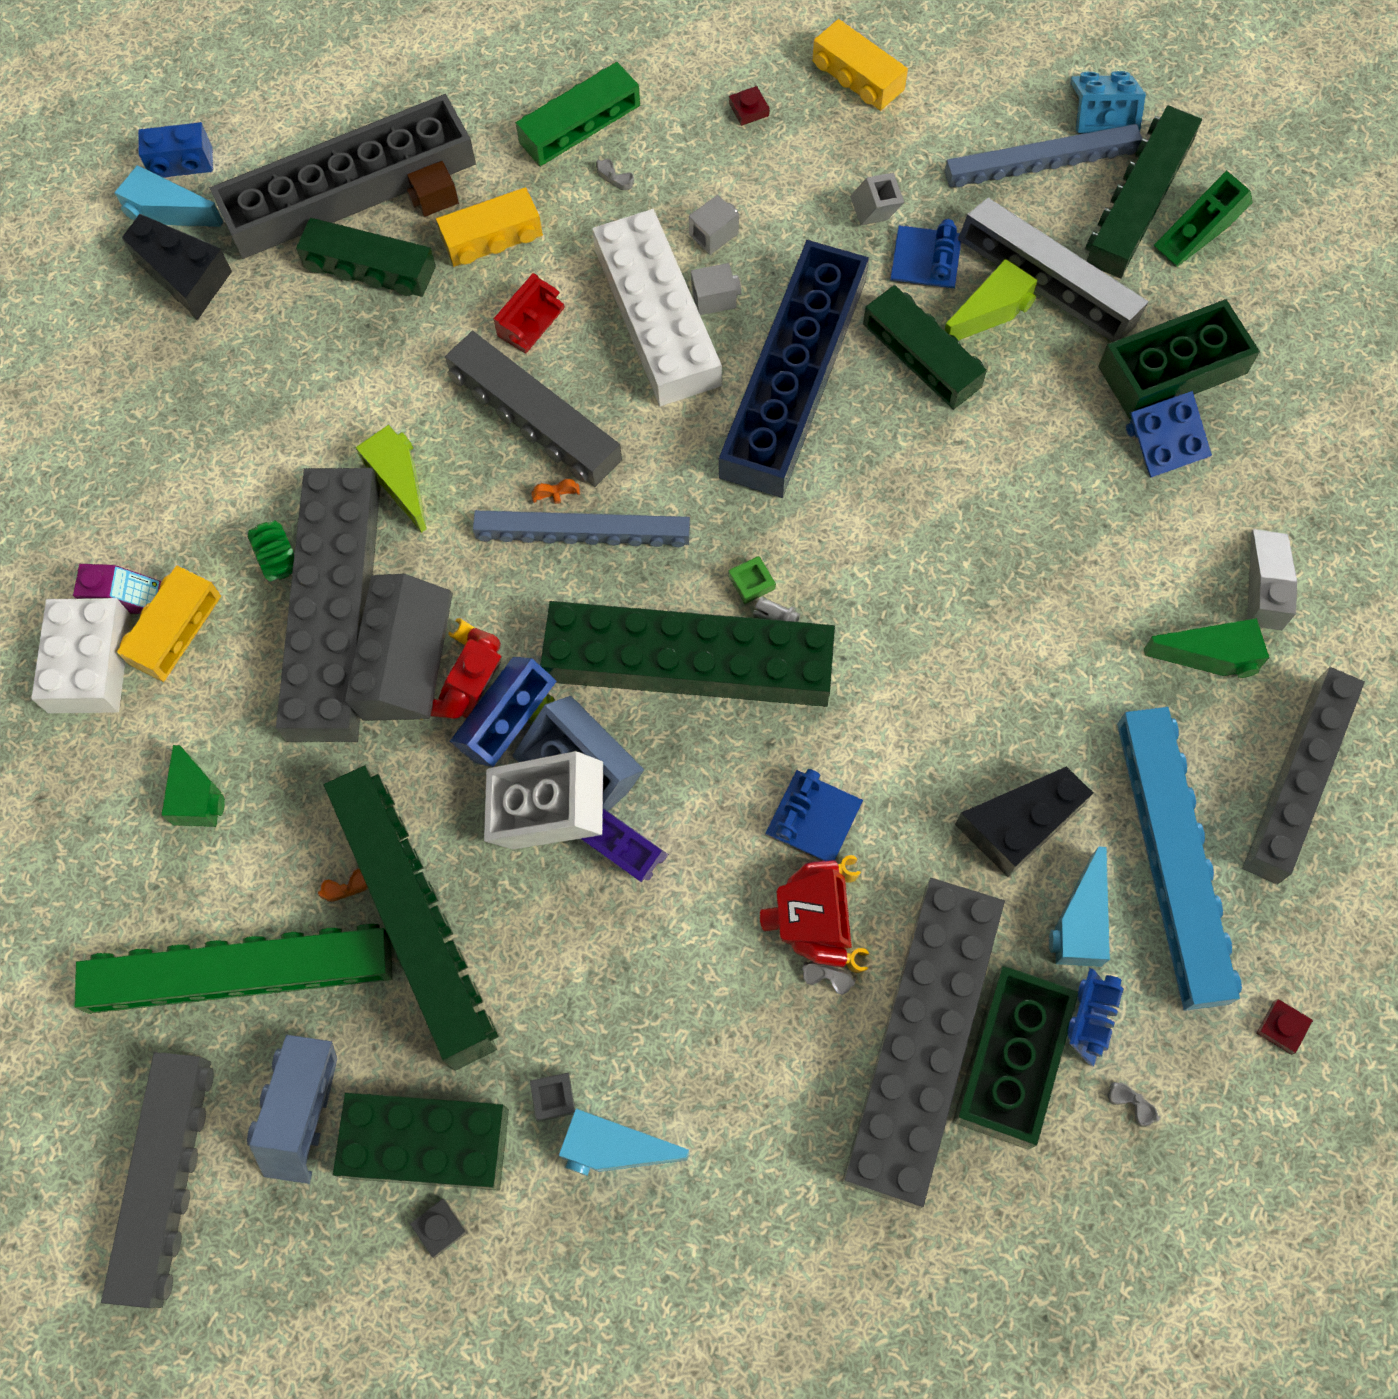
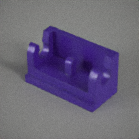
(626, 847)

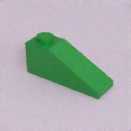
(1205, 219)
(1214, 649)

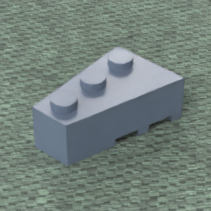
(292, 1108)

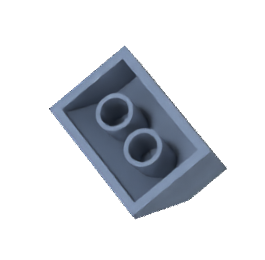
(567, 728)

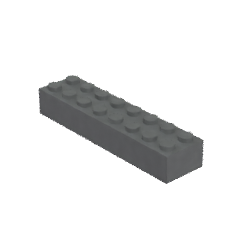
(341, 175)
(327, 603)
(923, 1044)

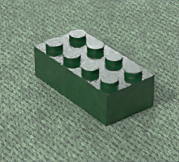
(1178, 357)
(1016, 1058)
(421, 1141)

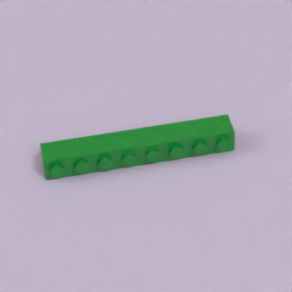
(233, 970)

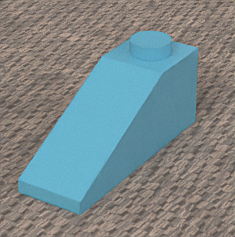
(165, 201)
(1083, 927)
(611, 1146)

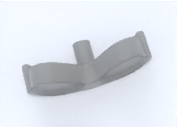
(606, 171)
(840, 979)
(1144, 1111)

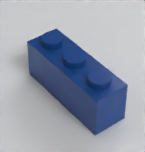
(503, 711)

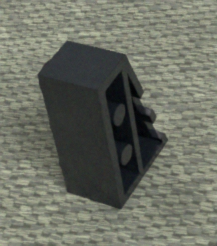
(178, 261)
(1024, 819)

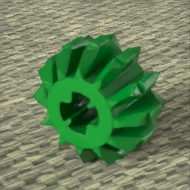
(272, 550)

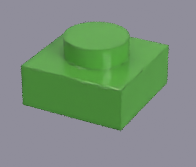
(752, 579)

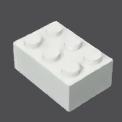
(79, 656)
(544, 801)

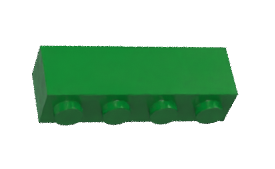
(578, 113)

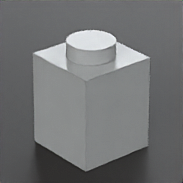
(877, 199)
(714, 224)
(715, 288)

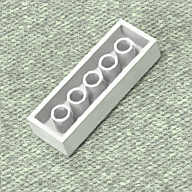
(657, 307)

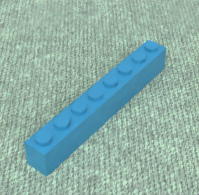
(1178, 860)

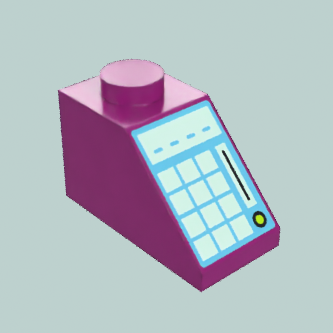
(115, 582)

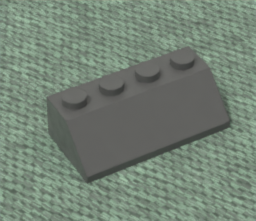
(398, 649)

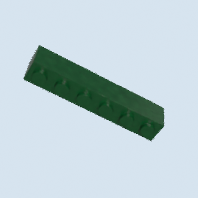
(1143, 191)

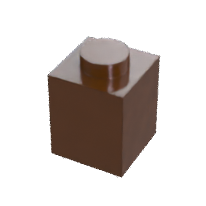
(432, 189)

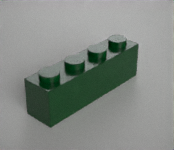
(366, 257)
(924, 346)

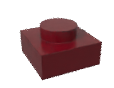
(749, 105)
(1284, 1026)

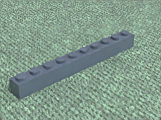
(1042, 155)
(581, 528)

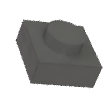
(552, 1097)
(438, 1228)

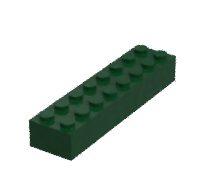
(689, 653)
(412, 922)

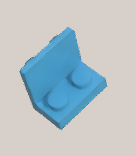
(1107, 101)

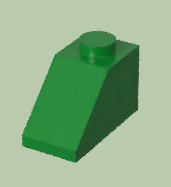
(190, 793)

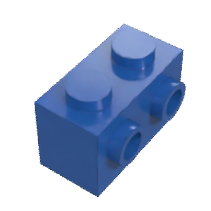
(176, 150)

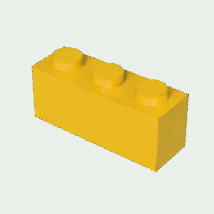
(859, 64)
(489, 227)
(169, 623)

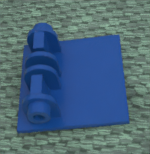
(927, 255)
(1170, 434)
(814, 816)
(1089, 1029)

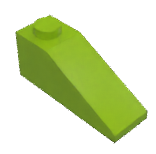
(994, 302)
(395, 471)

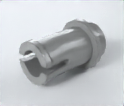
(773, 611)

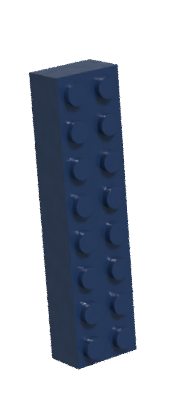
(793, 369)

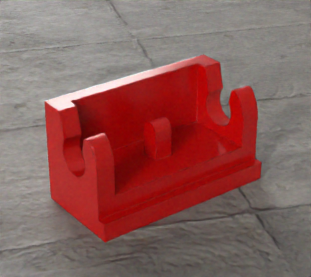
(528, 313)

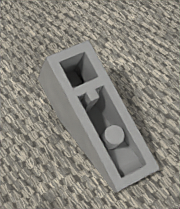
(1271, 580)

